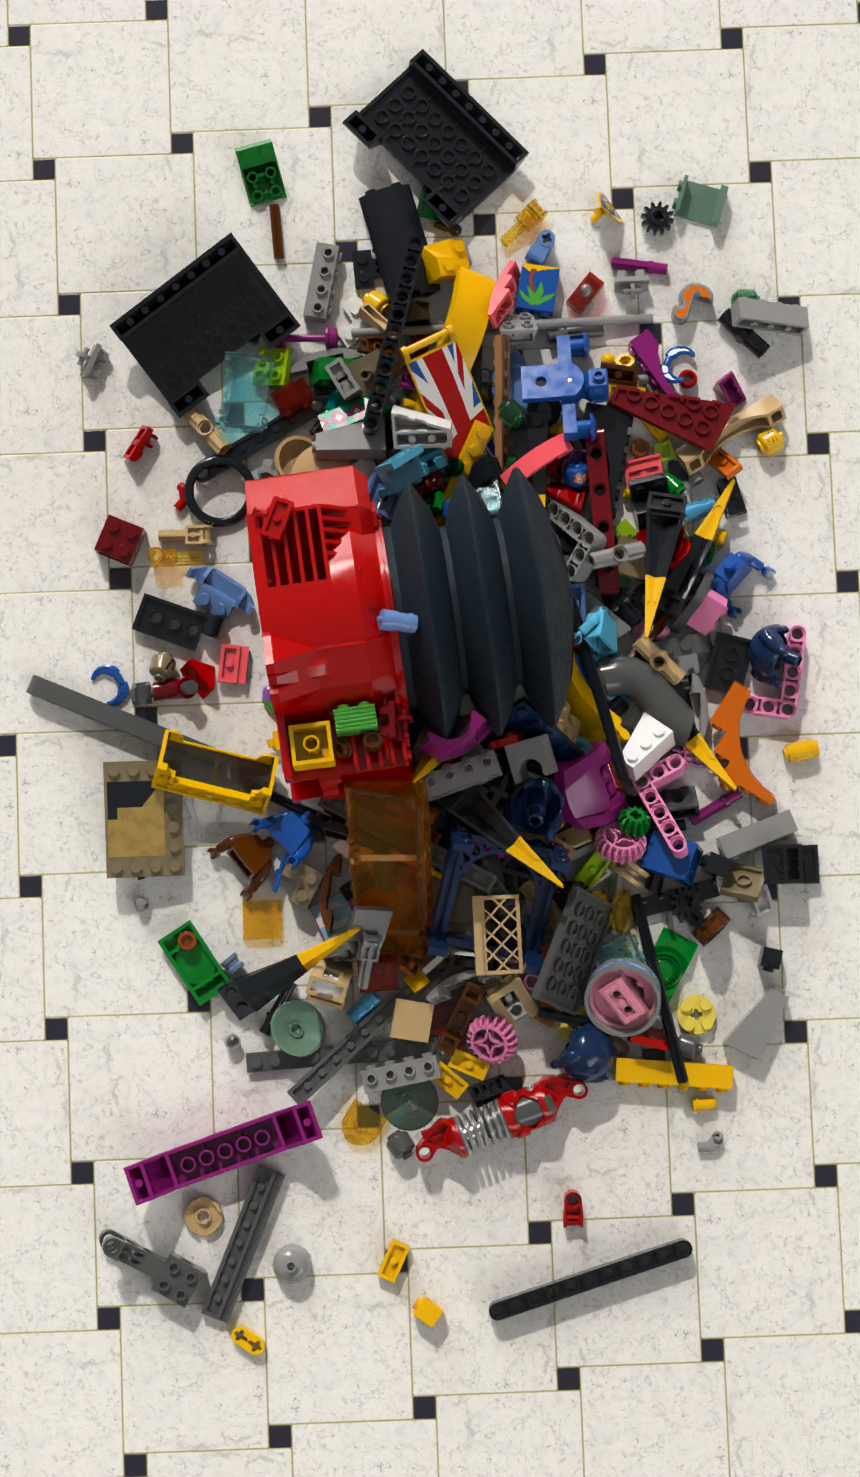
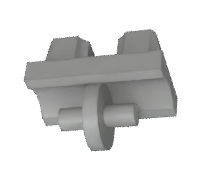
(631, 284)
(96, 353)
(268, 469)

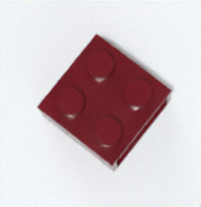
(120, 540)

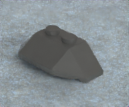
(687, 652)

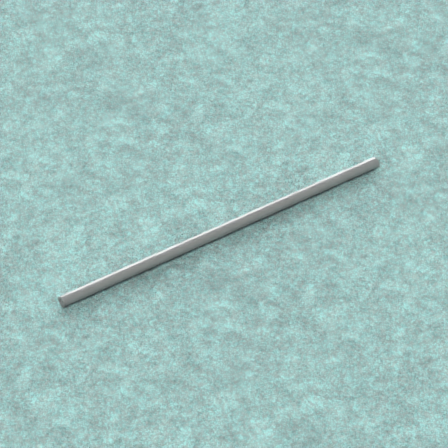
(541, 324)

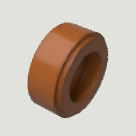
(639, 448)
(187, 940)

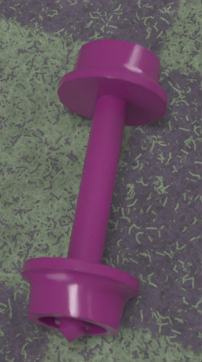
(330, 338)

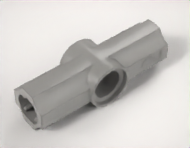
(625, 552)

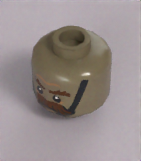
(162, 666)

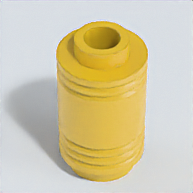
(801, 750)

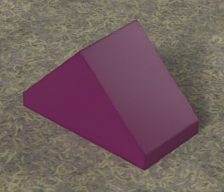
(729, 389)

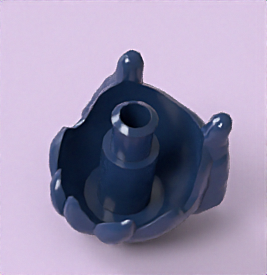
(767, 651)
(536, 808)
(587, 1055)

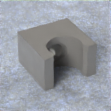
(532, 748)

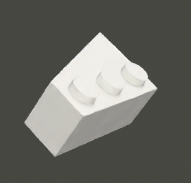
(417, 428)
(647, 745)

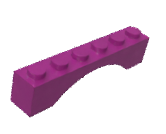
(645, 350)

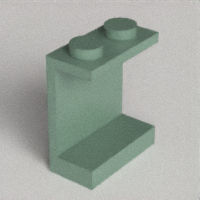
(699, 202)

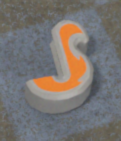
(685, 300)

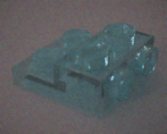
(620, 947)

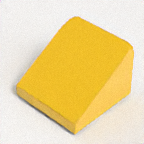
(418, 982)

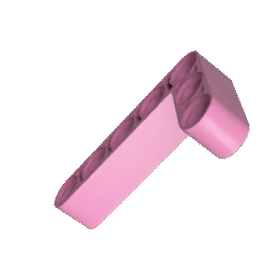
(793, 682)
(658, 805)

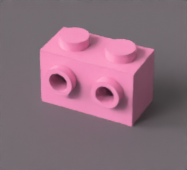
(708, 612)

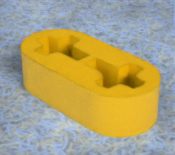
(245, 1344)

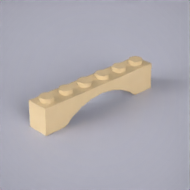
(760, 415)

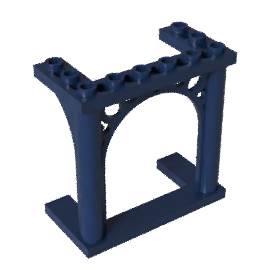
(461, 840)

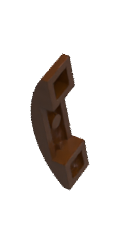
(333, 869)
(460, 1017)

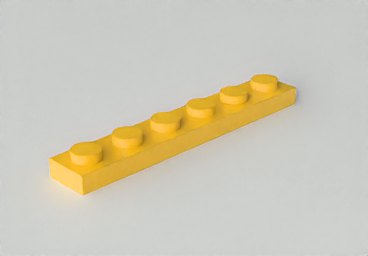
(471, 451)

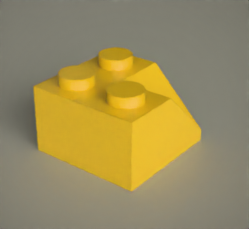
(444, 260)

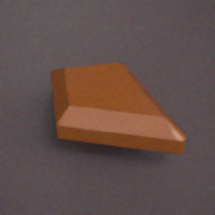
(407, 965)

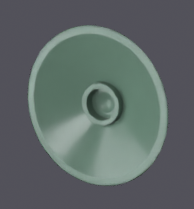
(298, 1028)
(410, 1105)

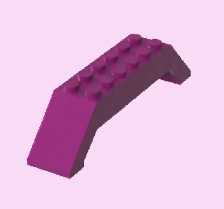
(222, 1151)

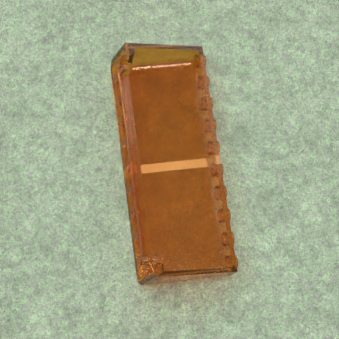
(392, 857)

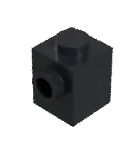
(770, 959)

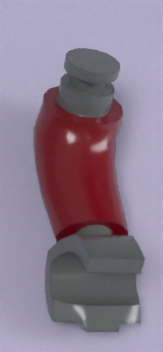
(171, 688)

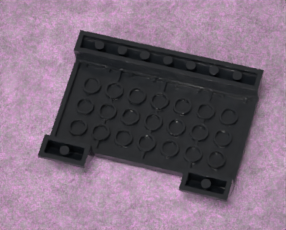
(439, 138)
(199, 316)

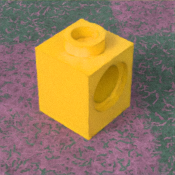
(427, 1310)

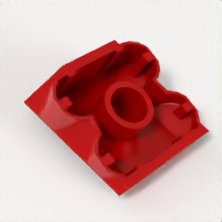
(572, 498)
(651, 1037)

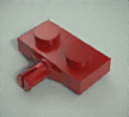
(274, 518)

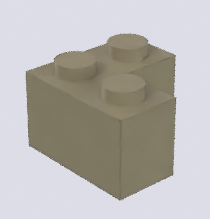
(308, 883)

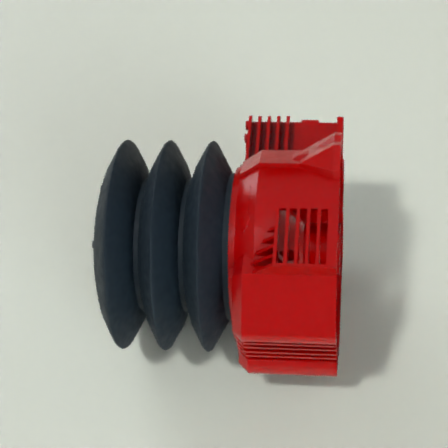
(485, 597)

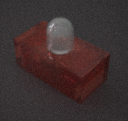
(585, 293)

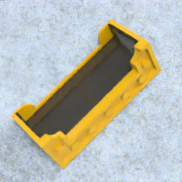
(214, 774)

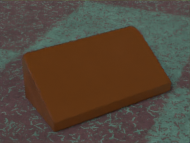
(621, 373)

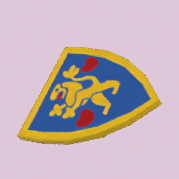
(606, 208)

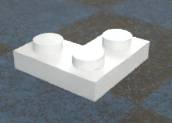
(351, 310)

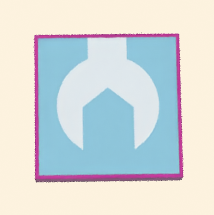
(342, 914)

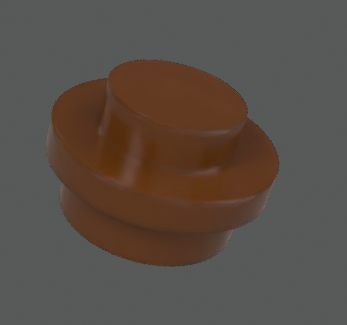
(372, 741)
(342, 748)

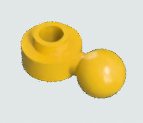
(623, 359)

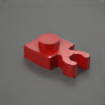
(510, 738)

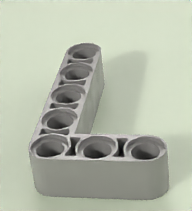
(586, 535)

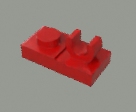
(142, 438)

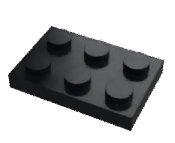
(727, 662)

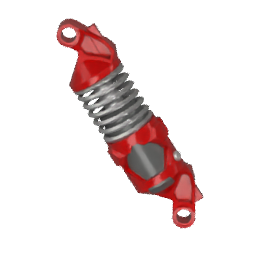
(511, 1116)

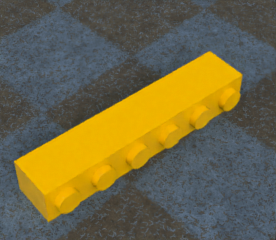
(663, 1074)

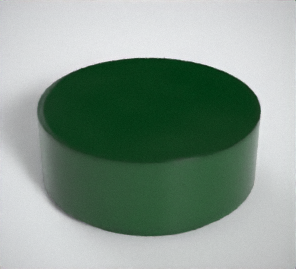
(455, 467)

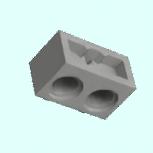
(343, 379)

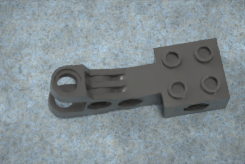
(174, 1277)

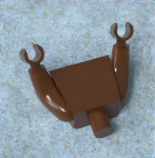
(250, 856)

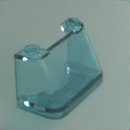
(245, 393)

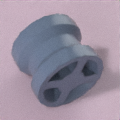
(232, 964)

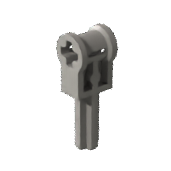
(367, 953)

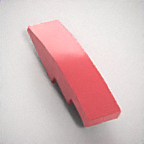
(503, 293)

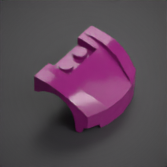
(470, 737)
(589, 789)

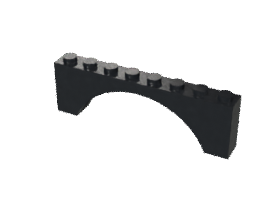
(616, 437)

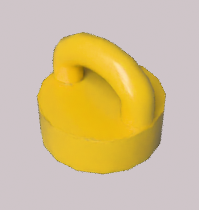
(720, 538)

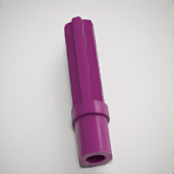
(633, 265)
(716, 806)

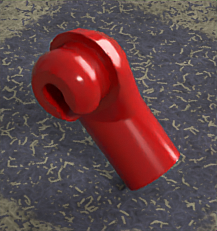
(181, 503)

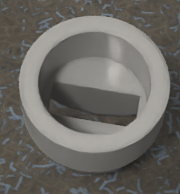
(696, 479)
(141, 904)
(236, 1042)

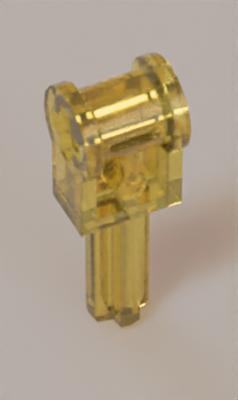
(527, 219)
(171, 556)

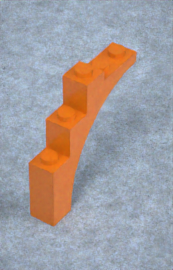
(728, 718)

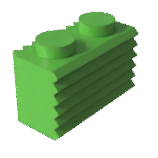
(355, 719)

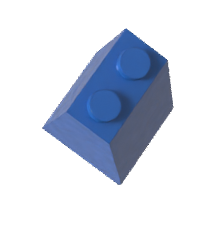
(660, 860)

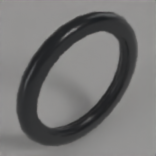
(189, 490)

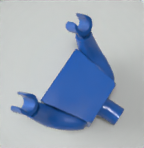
(733, 572)
(290, 832)

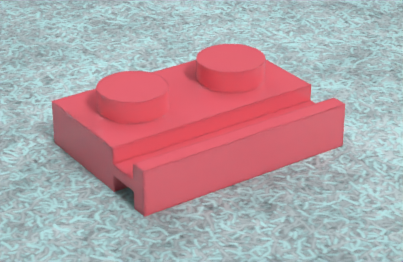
(643, 467)
(233, 664)

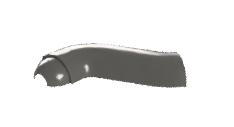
(649, 692)

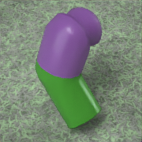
(266, 699)

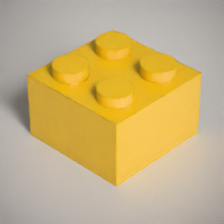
(311, 746)

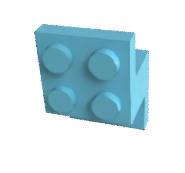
(400, 470)

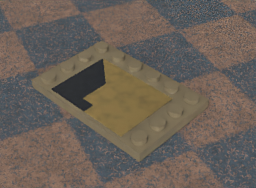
(141, 823)

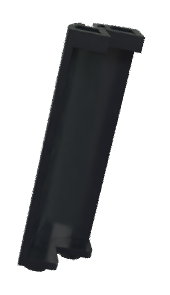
(390, 221)

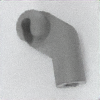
(712, 1144)

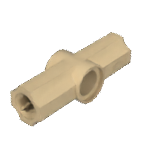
(213, 437)
(668, 668)

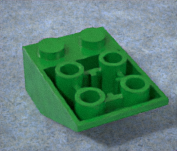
(260, 172)

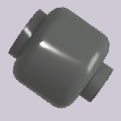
(690, 1046)
(400, 1145)

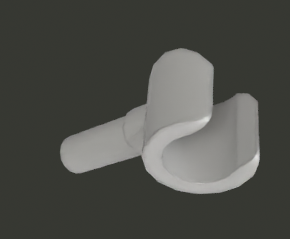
(644, 379)

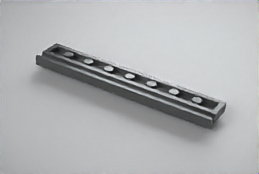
(243, 1244)

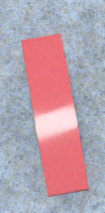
(540, 457)

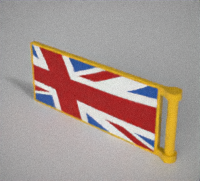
(447, 388)

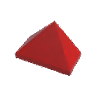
(202, 674)

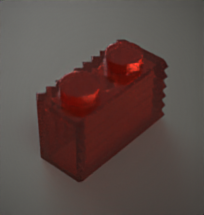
(292, 397)

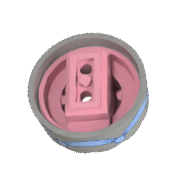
(633, 1008)

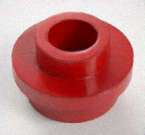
(688, 373)

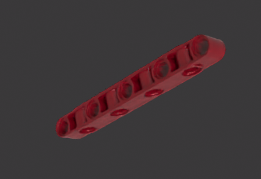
(602, 506)

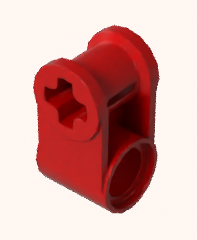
(572, 1212)

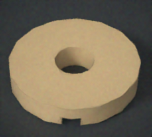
(215, 1215)

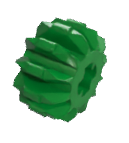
(634, 821)

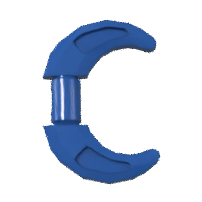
(674, 353)
(123, 688)

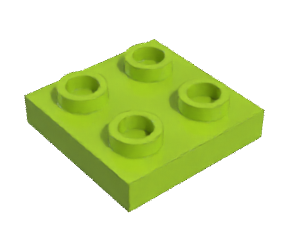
(283, 360)

